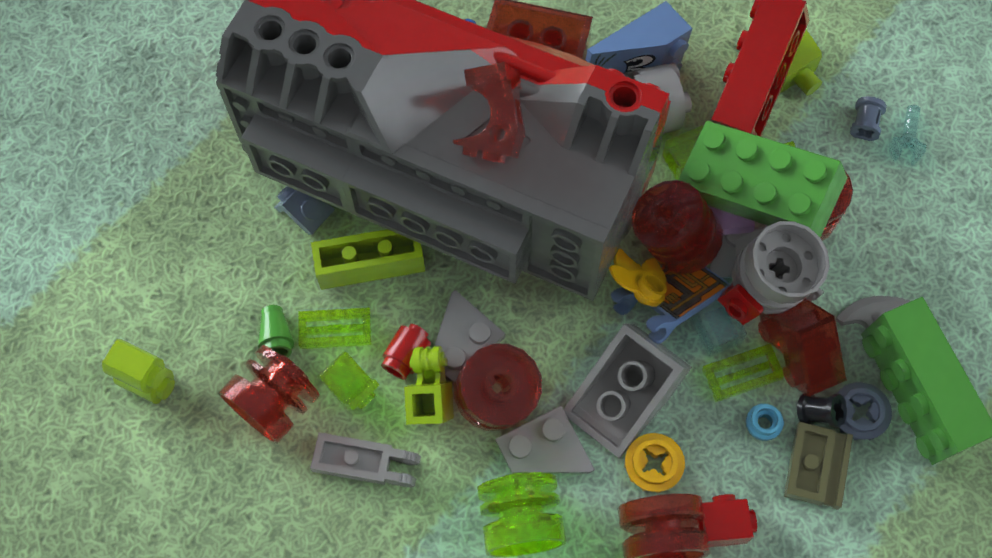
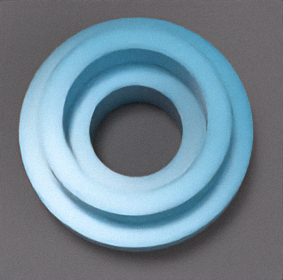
(769, 412)

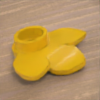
(644, 281)

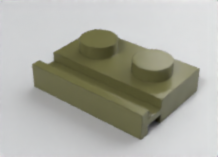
(818, 465)

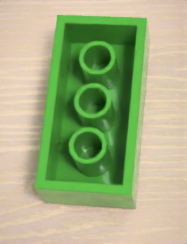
(763, 178)
(927, 381)

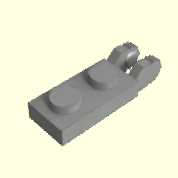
(361, 460)

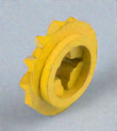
(654, 445)

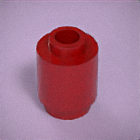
(401, 348)

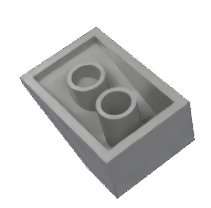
(626, 389)

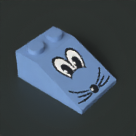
(648, 41)

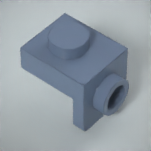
(303, 209)

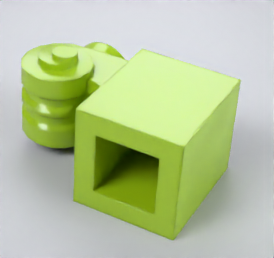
(431, 396)

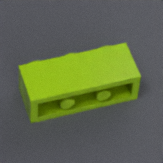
(365, 258)

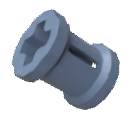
(868, 118)

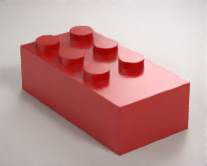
(761, 64)

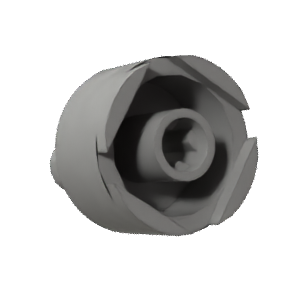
(668, 79)

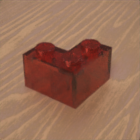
(809, 346)

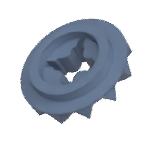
(878, 412)

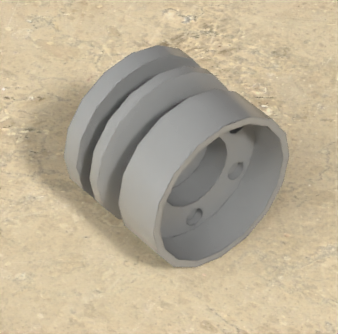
(785, 252)

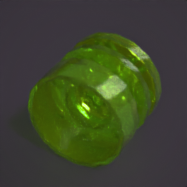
(520, 506)

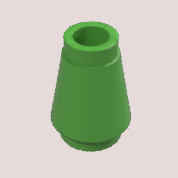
(275, 331)

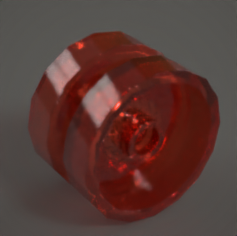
(517, 378)
(664, 527)

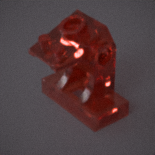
(501, 88)

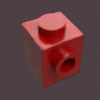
(728, 521)

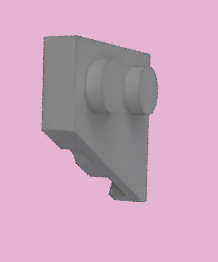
(545, 446)

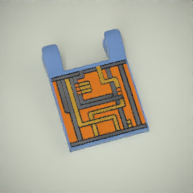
(684, 298)

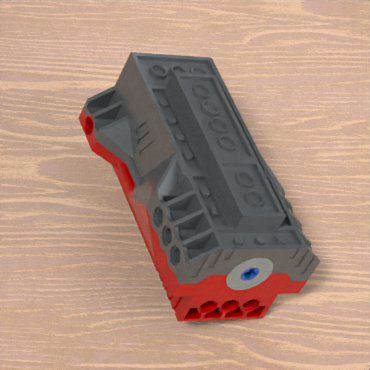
(365, 116)

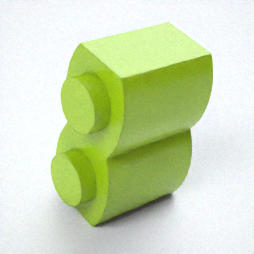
(138, 371)

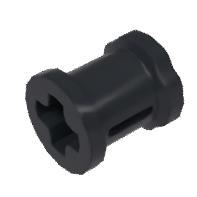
(822, 410)

